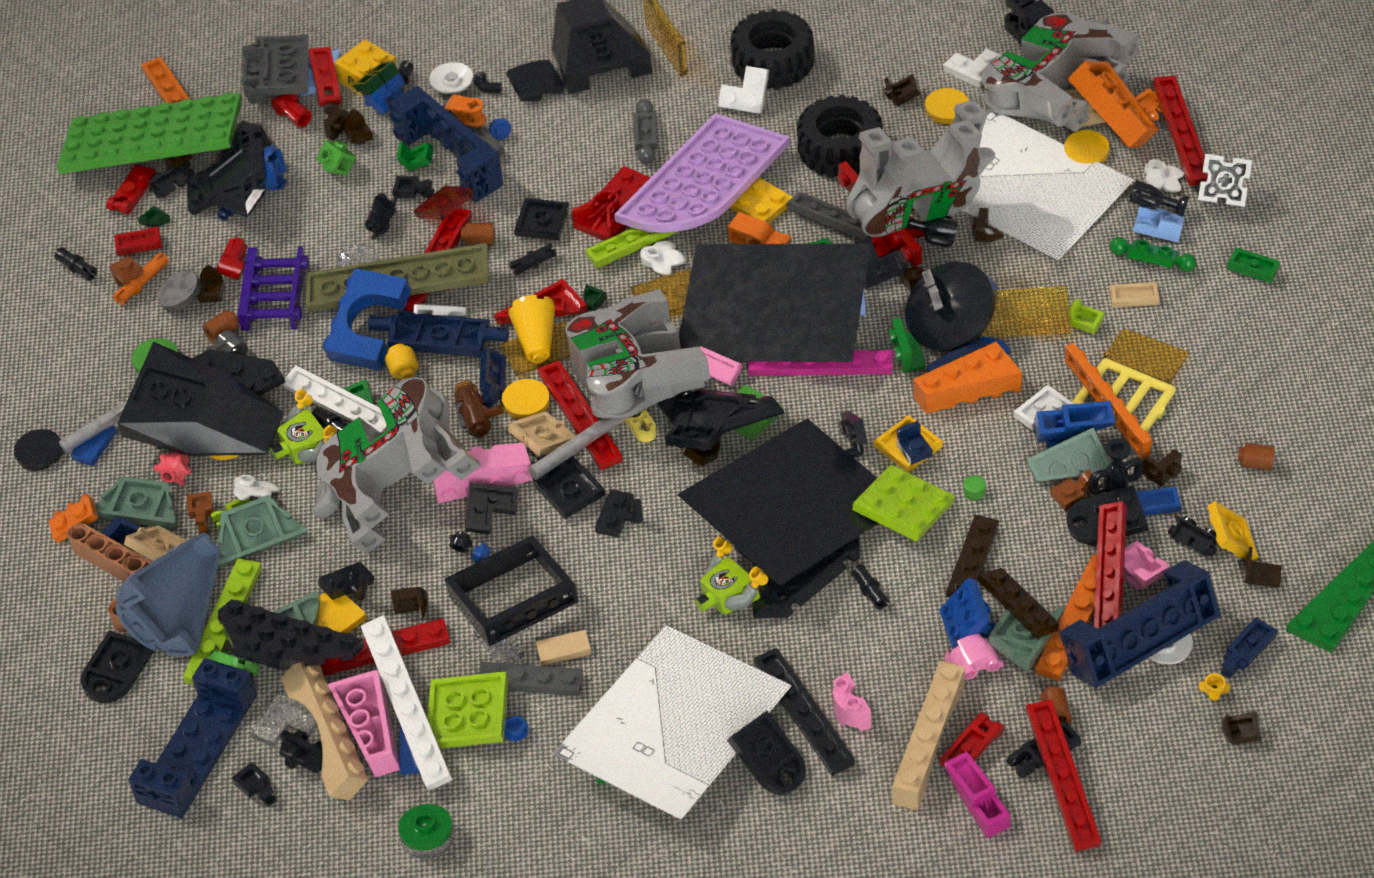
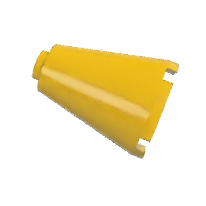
(534, 325)

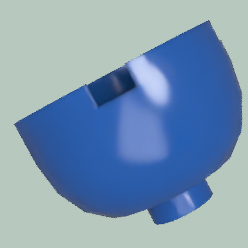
(274, 167)

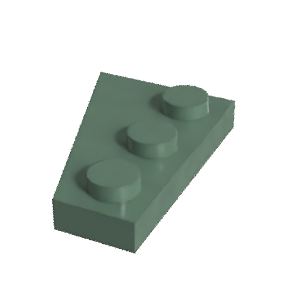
(1069, 458)

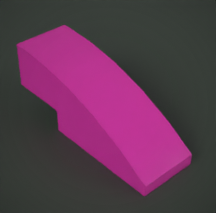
(978, 794)

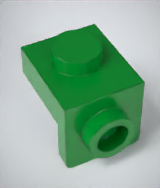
(415, 157)

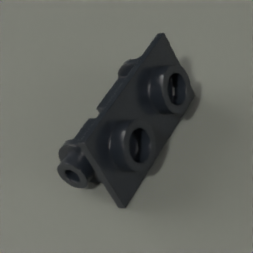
(163, 185)
(379, 221)
(1186, 530)

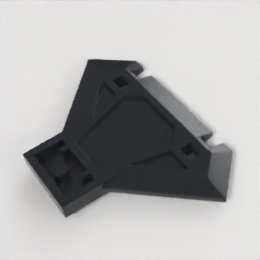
(234, 175)
(706, 415)
(802, 586)

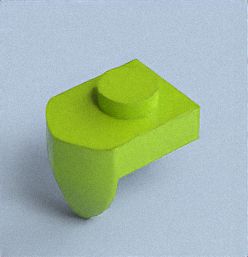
(1084, 317)

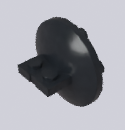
(950, 306)

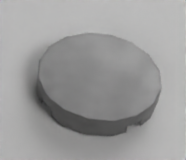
(179, 290)

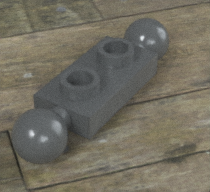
(645, 131)

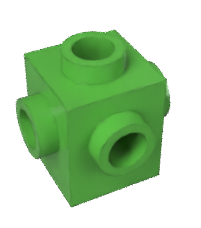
(336, 157)

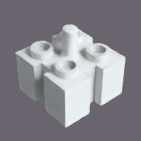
(1225, 180)

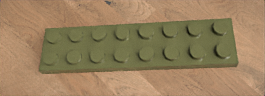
(423, 272)

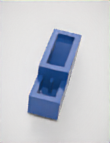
(1073, 420)

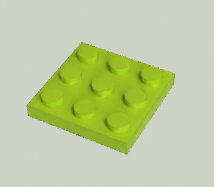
(903, 502)
(468, 709)

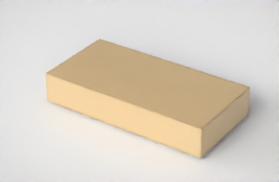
(1134, 294)
(563, 647)

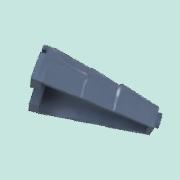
(170, 597)

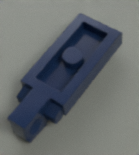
(492, 376)
(1247, 646)

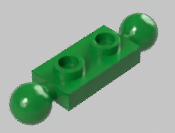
(1158, 255)

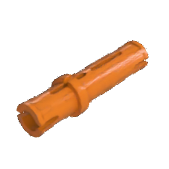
(135, 285)

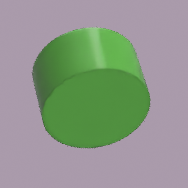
(974, 487)

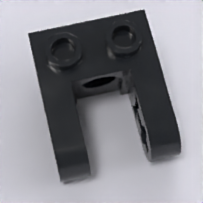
(1026, 14)

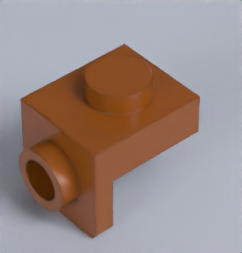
(125, 270)

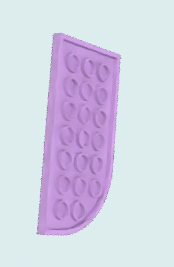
(703, 176)

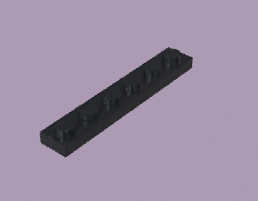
(807, 714)

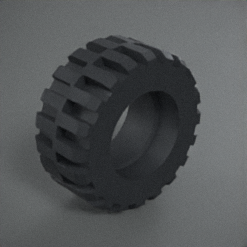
(773, 30)
(833, 117)

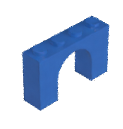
(362, 291)

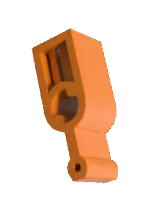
(750, 230)

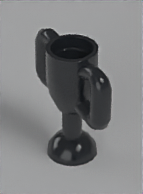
(1150, 196)
(936, 231)
(1116, 472)

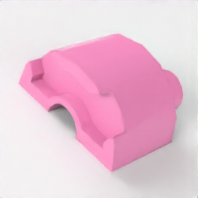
(1142, 567)
(974, 654)
(849, 708)

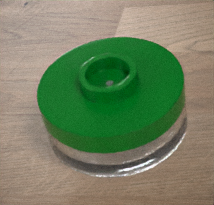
(426, 831)

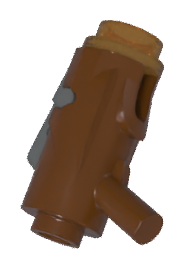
(471, 411)

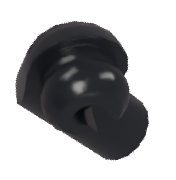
(486, 86)

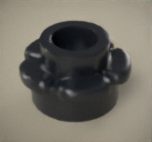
(460, 542)

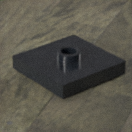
(541, 219)

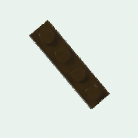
(974, 552)
(1019, 602)

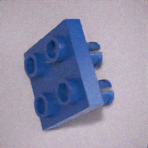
(966, 613)

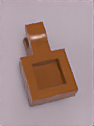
(1070, 492)
(199, 507)

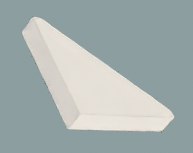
(435, 309)

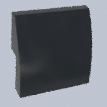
(534, 80)

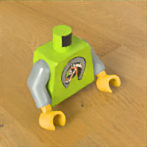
(301, 433)
(727, 584)

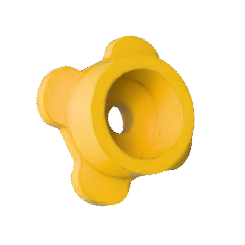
(1214, 680)

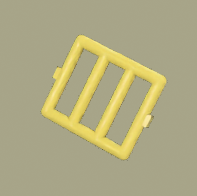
(1146, 383)

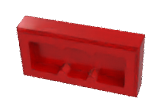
(138, 241)

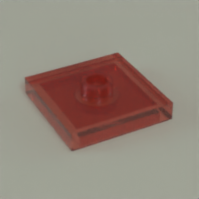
(443, 202)

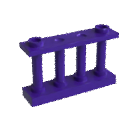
(253, 279)

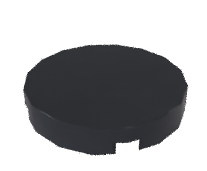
(38, 449)

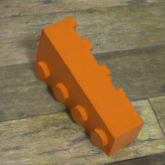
(1113, 102)
(966, 379)

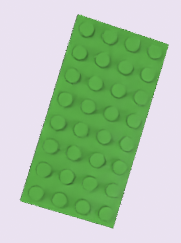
(150, 133)

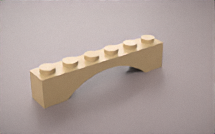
(921, 750)
(341, 766)

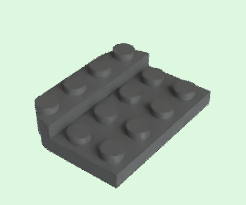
(275, 67)

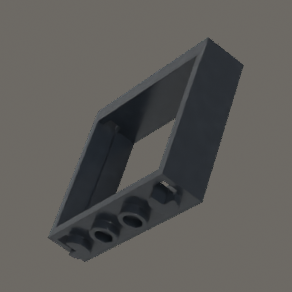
(522, 614)

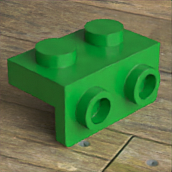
(905, 348)

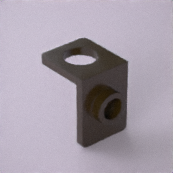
(1262, 573)

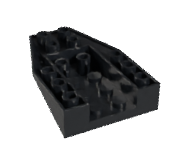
(594, 40)
(196, 409)

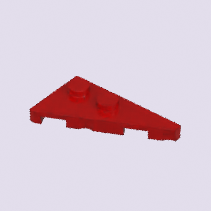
(564, 297)

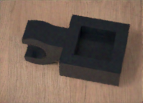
(411, 186)
(254, 781)

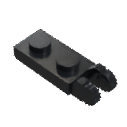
(1032, 751)

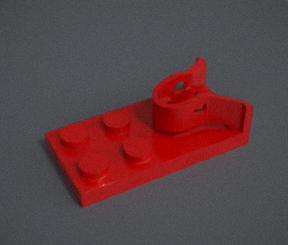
(597, 215)

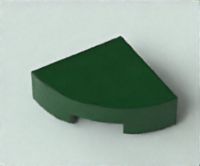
(154, 217)
(594, 297)

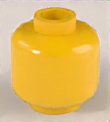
(401, 361)

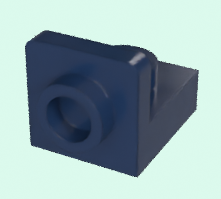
(912, 443)

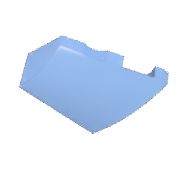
(1158, 223)

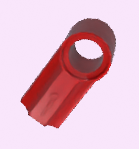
(292, 108)
(232, 258)

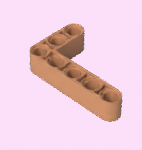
(107, 556)

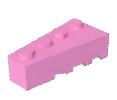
(499, 466)
(368, 715)

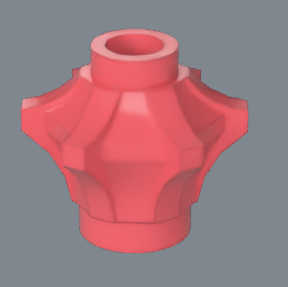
(173, 467)

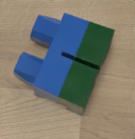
(380, 84)

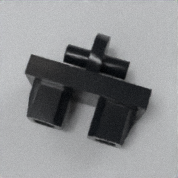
(301, 752)

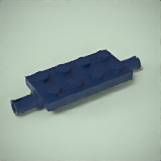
(439, 333)

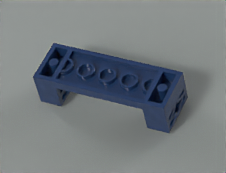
(418, 114)
(1143, 631)
(198, 742)

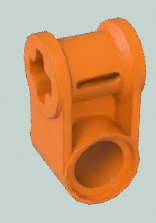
(465, 110)

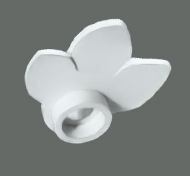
(1163, 176)
(662, 257)
(247, 486)

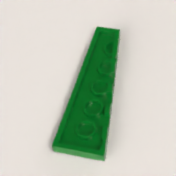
(1338, 605)

